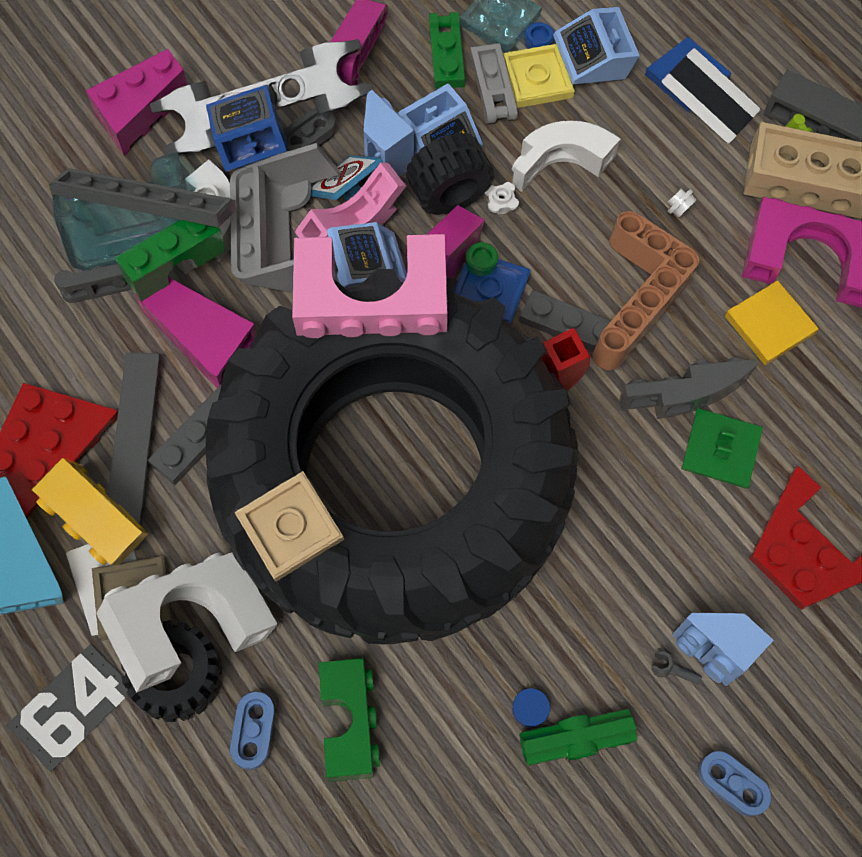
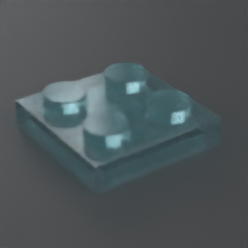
(500, 20)

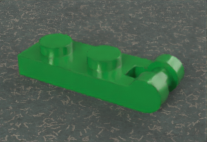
(446, 50)

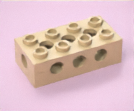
(806, 169)

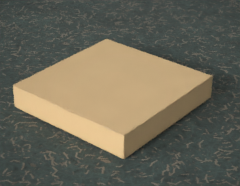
(289, 526)

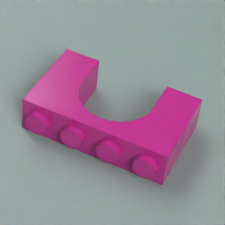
(781, 222)

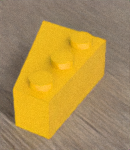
(89, 512)

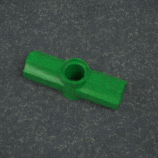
(578, 737)

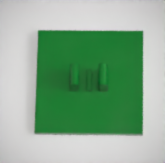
(722, 448)

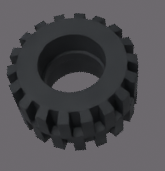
(449, 173)
(196, 690)

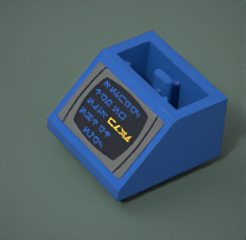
(246, 127)

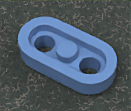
(252, 731)
(733, 783)

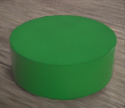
(481, 259)

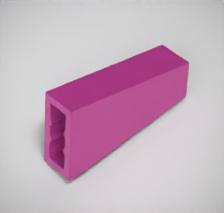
(199, 327)

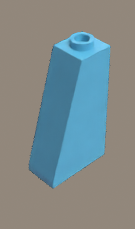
(24, 571)

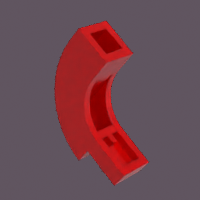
(566, 358)

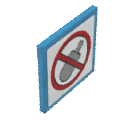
(346, 183)

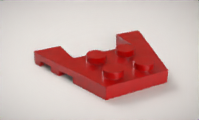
(799, 555)

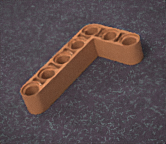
(670, 268)

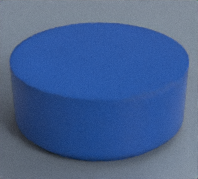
(538, 35)
(530, 708)

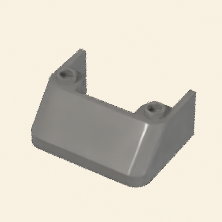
(260, 224)

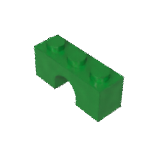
(149, 262)
(351, 754)

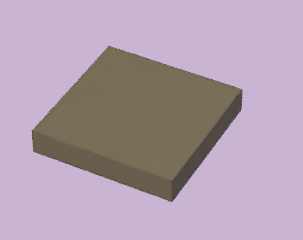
(127, 575)

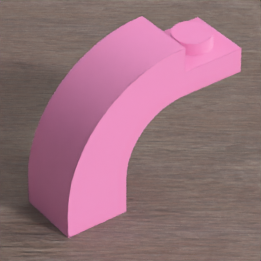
(368, 205)

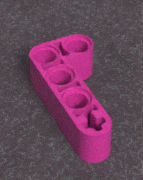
(364, 23)

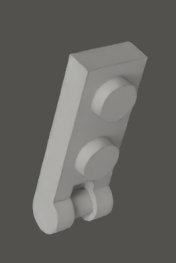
(493, 82)

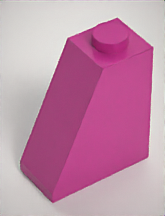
(460, 232)

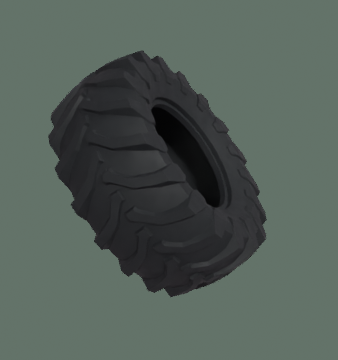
(423, 577)

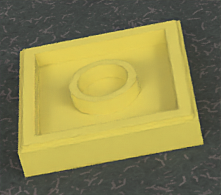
(538, 76)

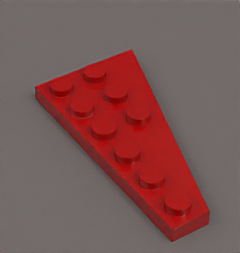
(43, 431)

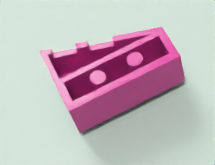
(125, 99)

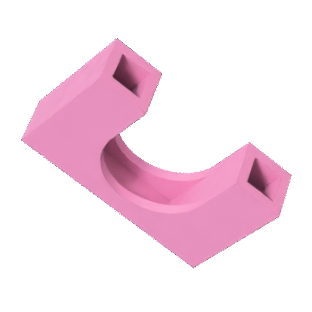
(414, 308)

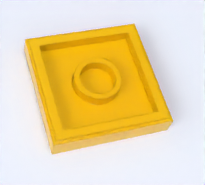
(771, 322)

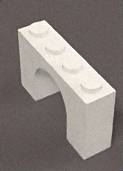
(217, 583)

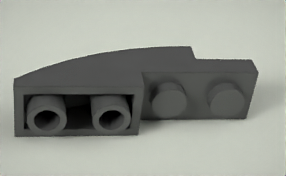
(700, 387)

